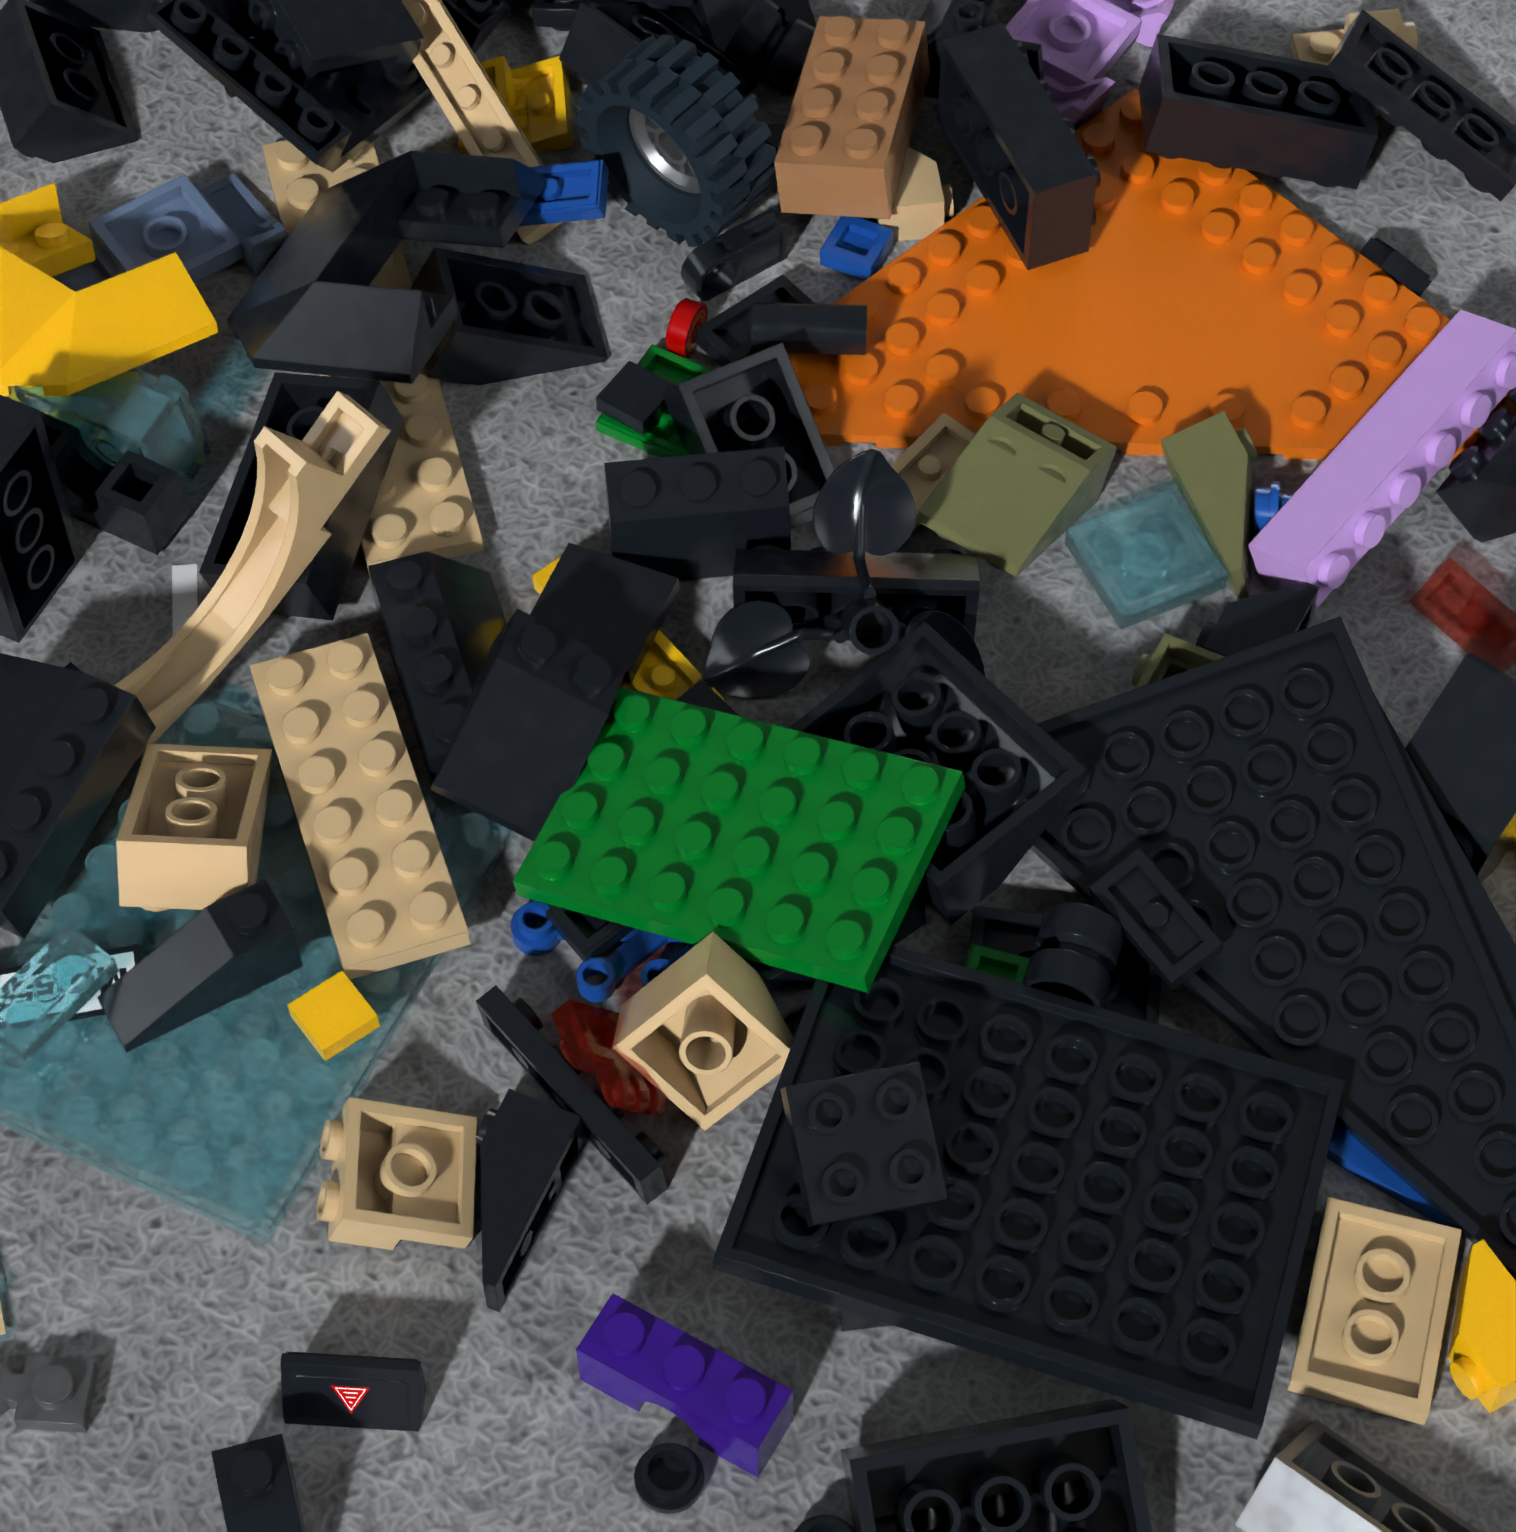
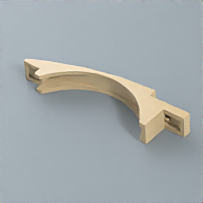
(292, 500)

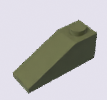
(1218, 486)

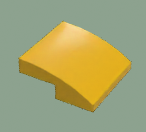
(537, 99)

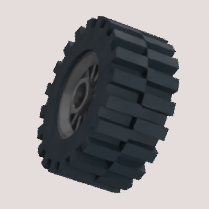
(677, 139)

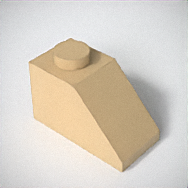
(920, 200)

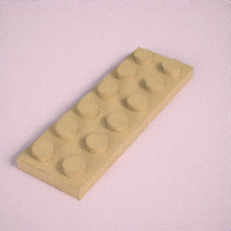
(359, 807)

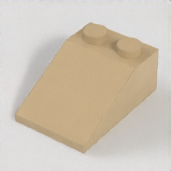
(192, 826)

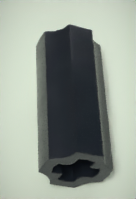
(809, 328)

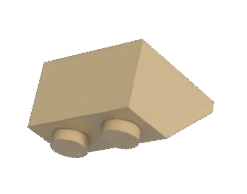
(705, 1032)

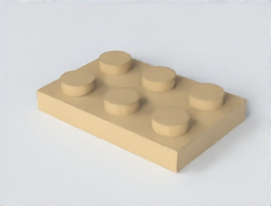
(1375, 1311)

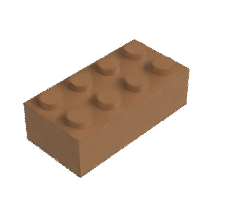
(852, 117)

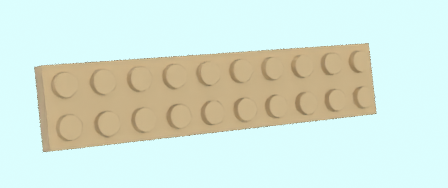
(424, 489)

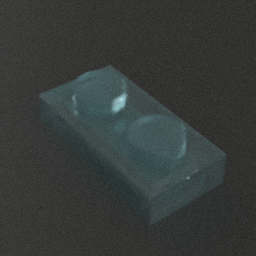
(51, 990)

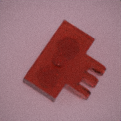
(587, 1045)

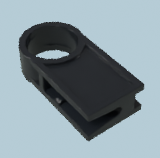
(736, 254)

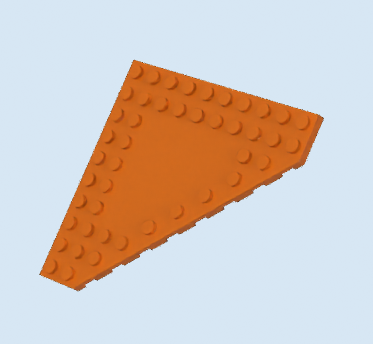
(1184, 307)

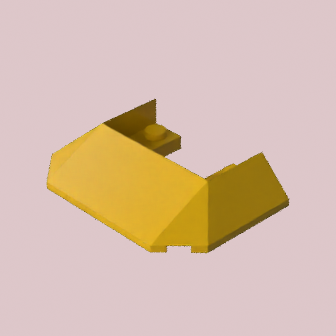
(90, 334)

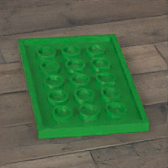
(743, 832)

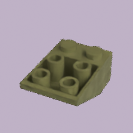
(1018, 485)

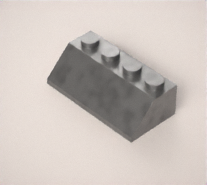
(1335, 1487)

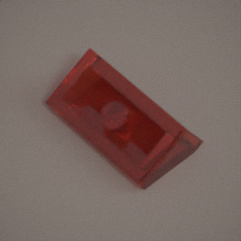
(1469, 615)

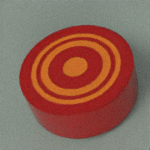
(682, 326)

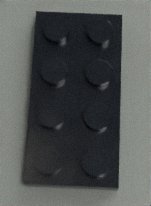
(1427, 104)

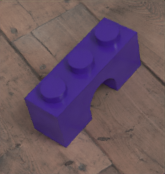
(721, 1399)

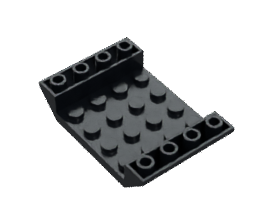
(343, 105)

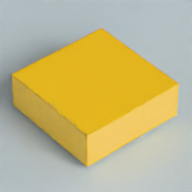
(333, 1015)

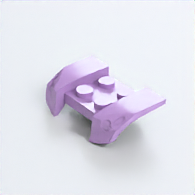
(1083, 44)

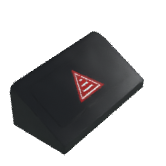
(352, 1391)

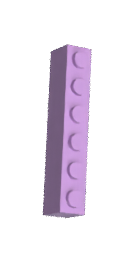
(1388, 457)

